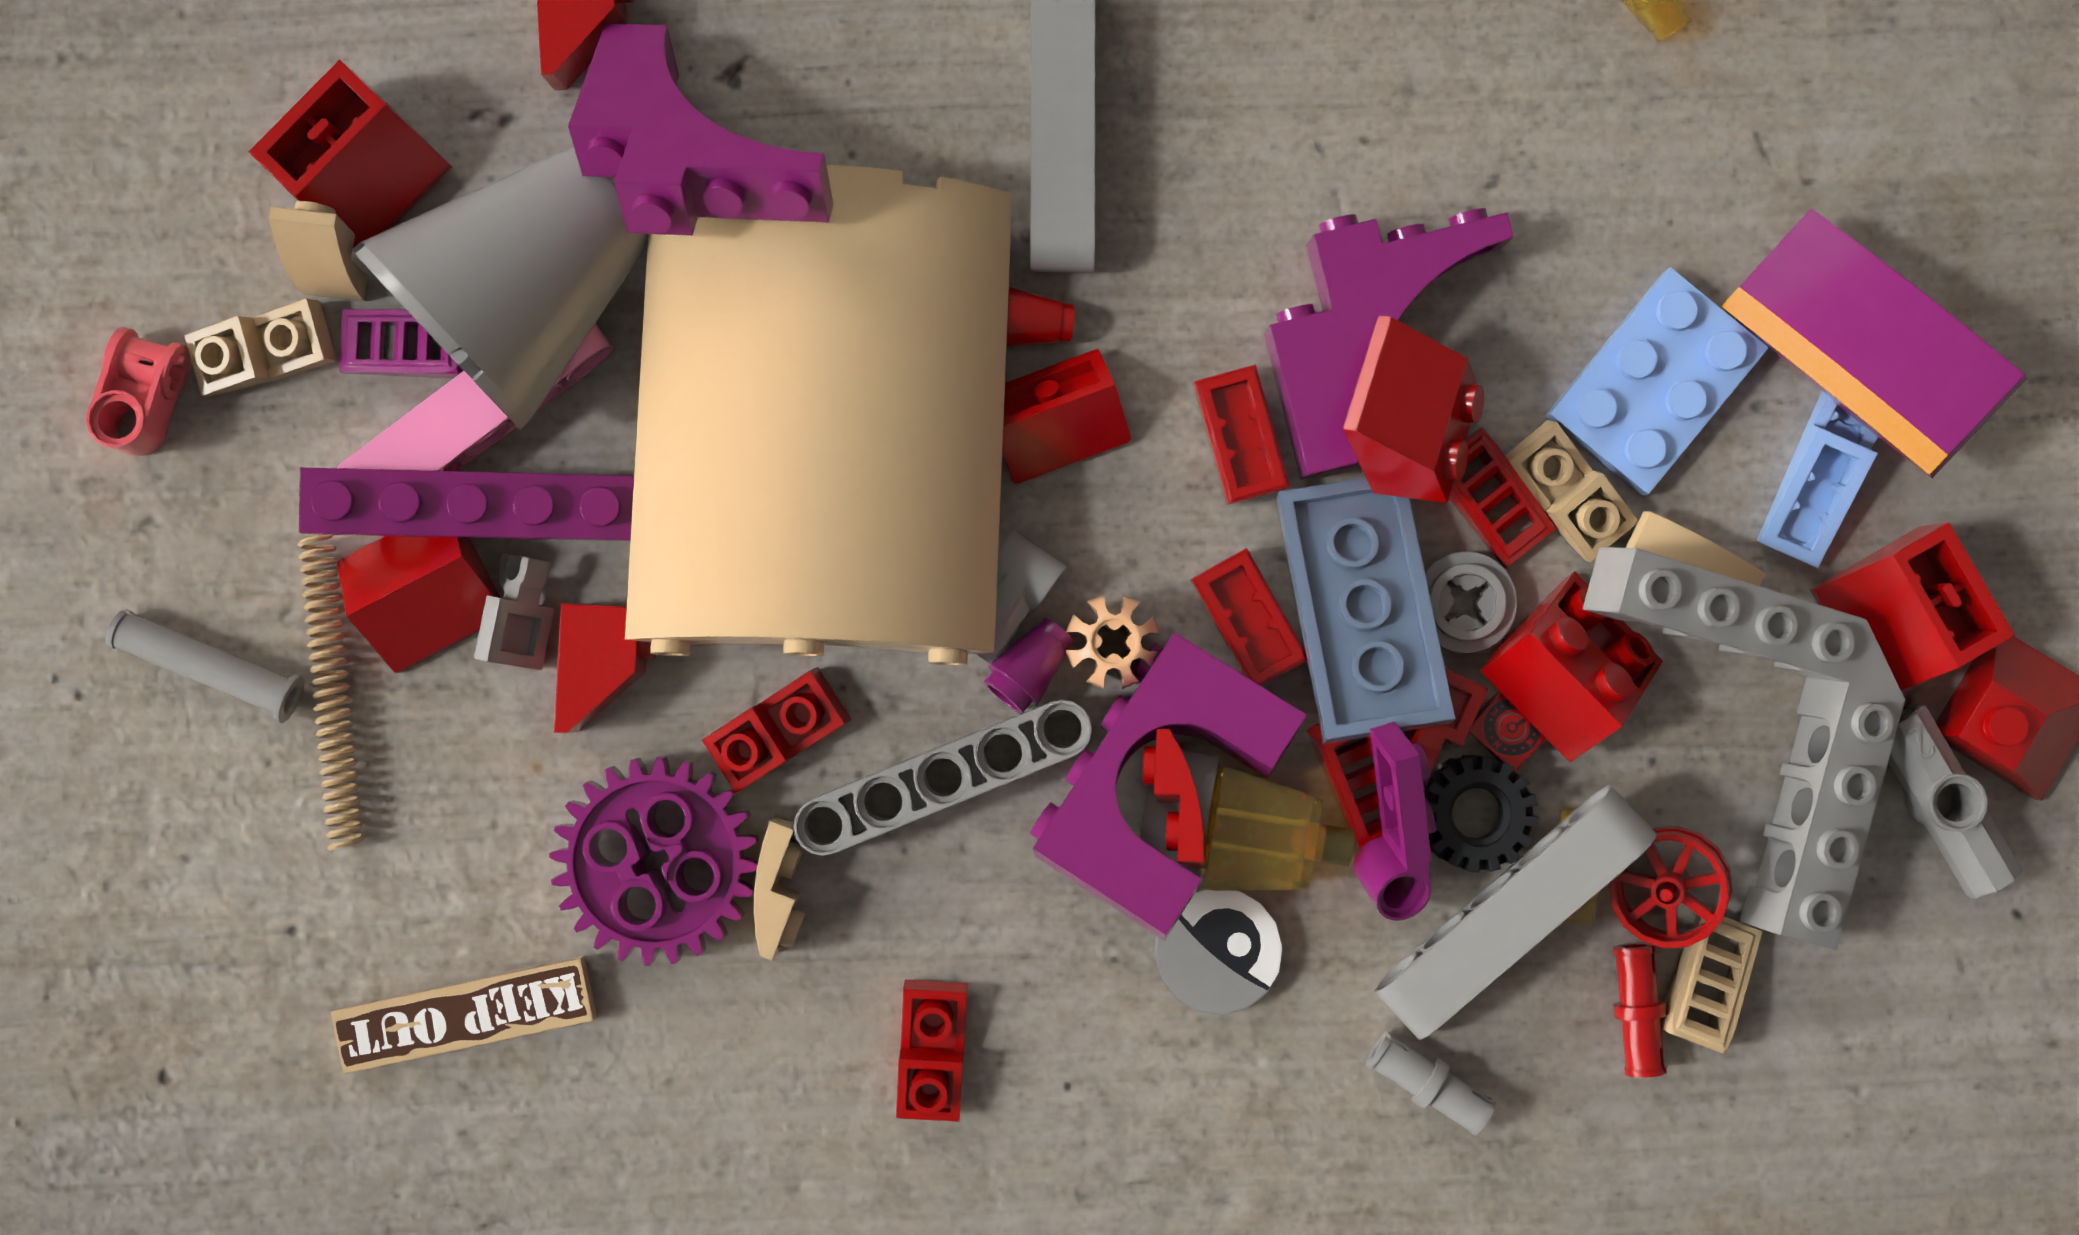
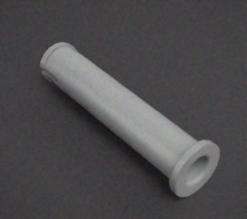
(206, 664)

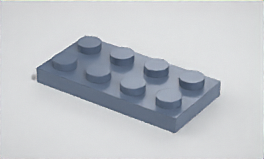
(1363, 610)

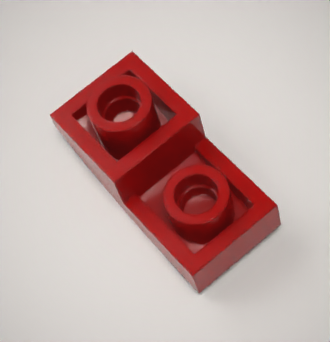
(776, 729)
(1173, 783)
(931, 1050)

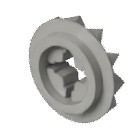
(1494, 605)

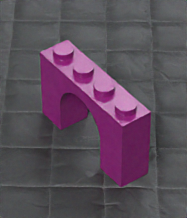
(1192, 698)

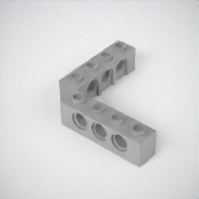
(1841, 741)

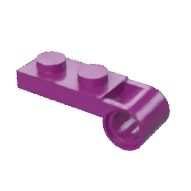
(1397, 864)

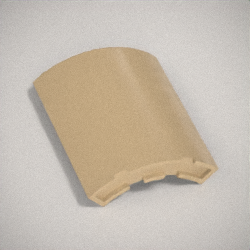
(825, 425)

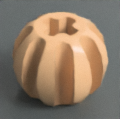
(1094, 641)

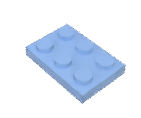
(1656, 381)

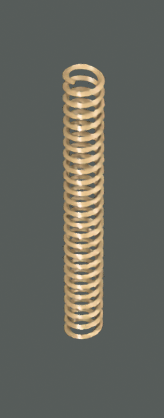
(333, 687)

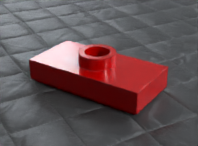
(1241, 434)
(1249, 618)

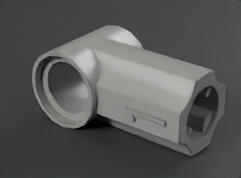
(1023, 582)

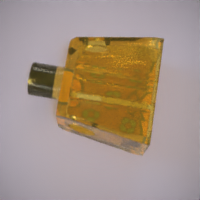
(1268, 835)

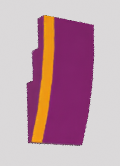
(1874, 343)

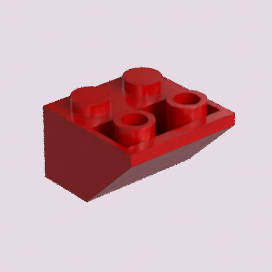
(350, 154)
(1920, 604)
(1572, 670)

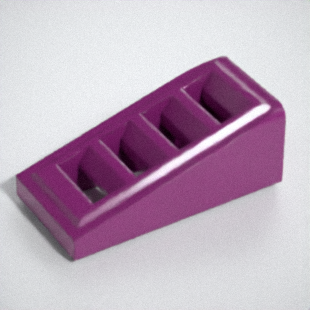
(399, 366)

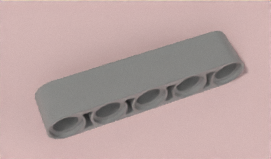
(1062, 136)
(919, 799)
(1515, 912)

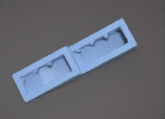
(1819, 483)

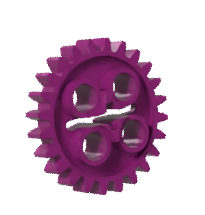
(603, 885)

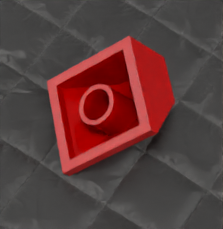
(2015, 716)

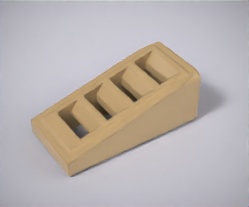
(1726, 1010)

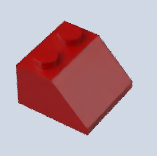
(1412, 414)

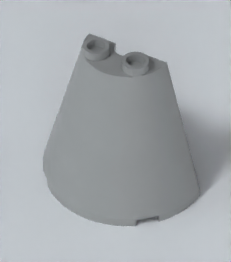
(512, 275)

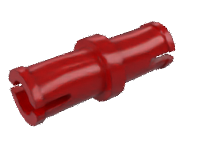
(1640, 1010)

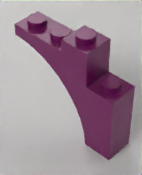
(673, 158)
(1357, 280)

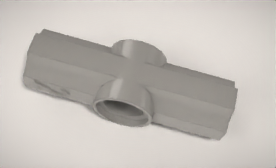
(1967, 833)

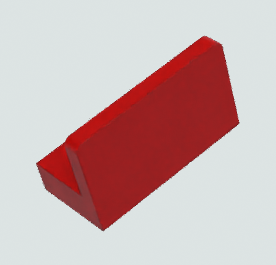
(1061, 416)

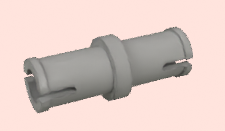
(1431, 1083)

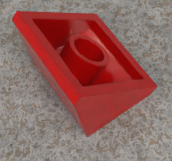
(414, 595)

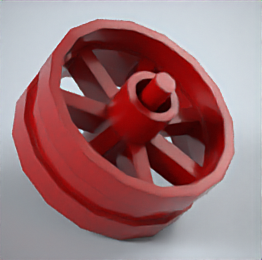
(1671, 890)

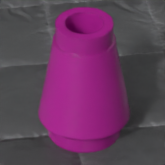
(1028, 666)

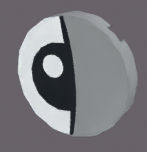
(1220, 952)

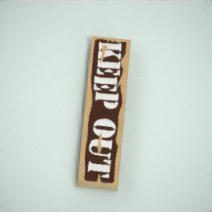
(463, 1014)

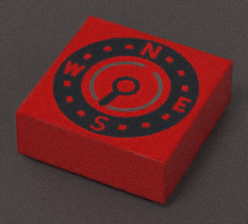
(1505, 731)

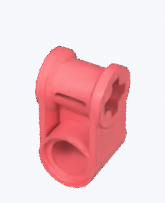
(132, 385)

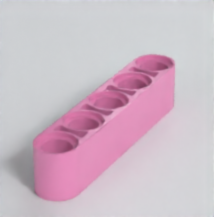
(461, 420)

